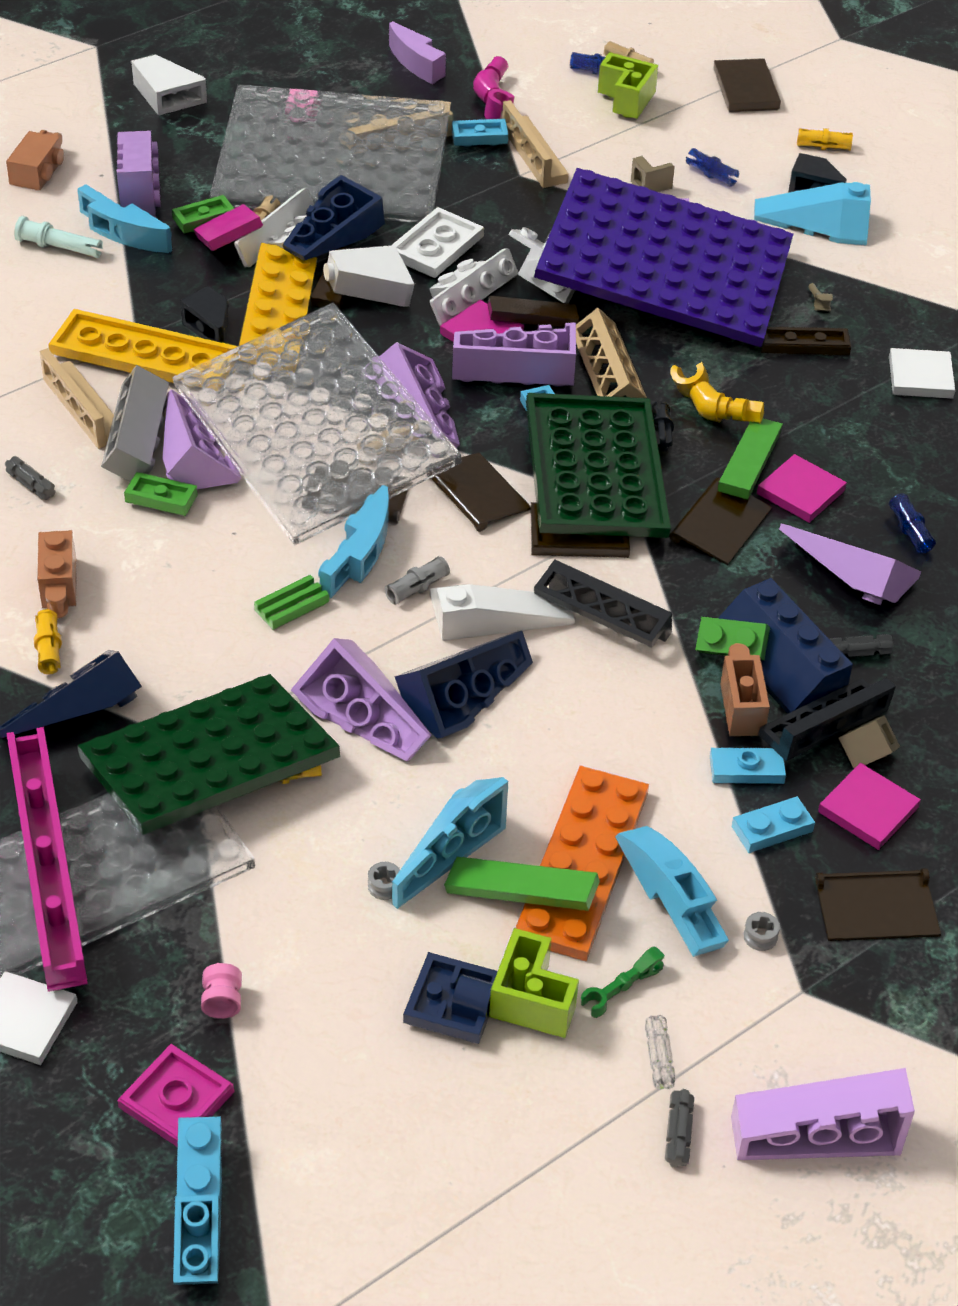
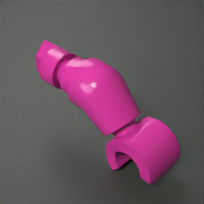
(488, 90)

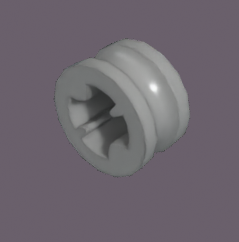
(375, 884)
(758, 941)

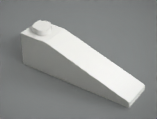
(488, 610)

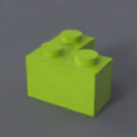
(628, 82)
(528, 992)

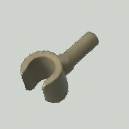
(821, 300)

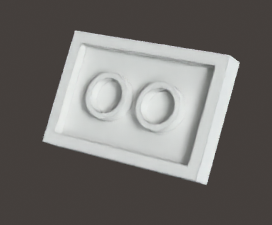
(437, 241)

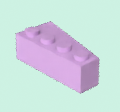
(138, 171)
(516, 355)
(825, 1118)

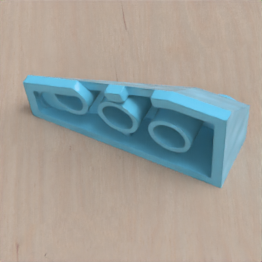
(832, 210)
(461, 828)

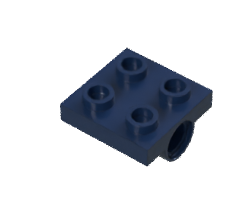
(451, 998)

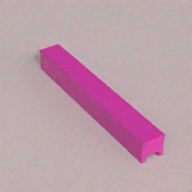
(46, 862)

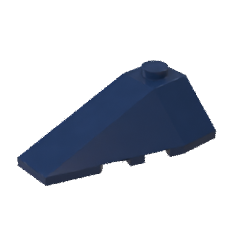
(338, 218)
(459, 686)
(94, 687)

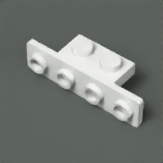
(275, 227)
(529, 266)
(470, 284)

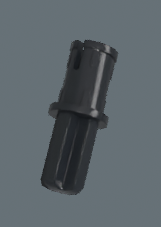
(663, 425)

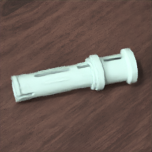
(46, 235)

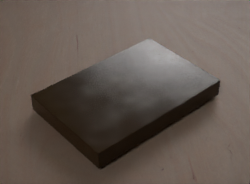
(746, 85)
(575, 544)

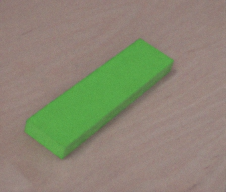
(749, 458)
(522, 883)

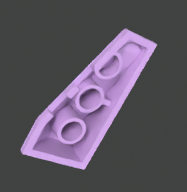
(424, 383)

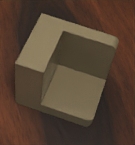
(653, 178)
(869, 742)

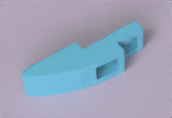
(124, 225)
(362, 546)
(682, 889)
(198, 1201)

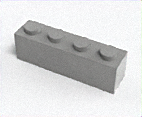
(136, 424)

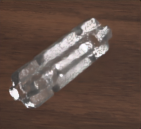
(660, 1052)

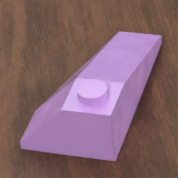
(190, 449)
(863, 570)
(359, 698)

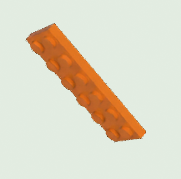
(585, 841)

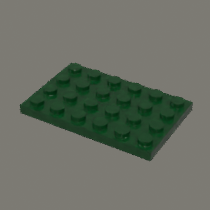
(596, 466)
(207, 753)

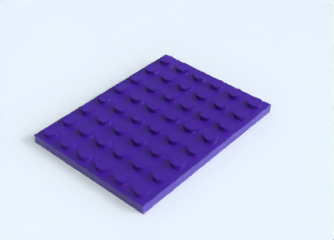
(666, 256)

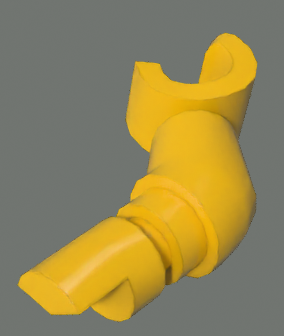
(713, 404)

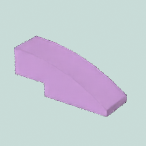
(417, 53)

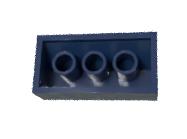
(799, 657)

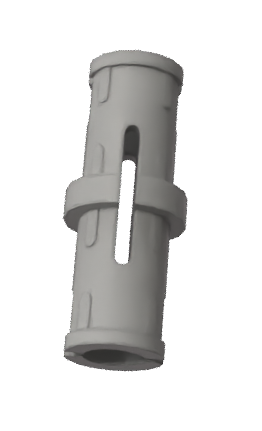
(417, 580)

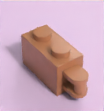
(35, 159)
(57, 571)
(744, 692)

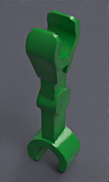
(647, 965)

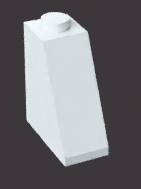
(168, 85)
(370, 274)

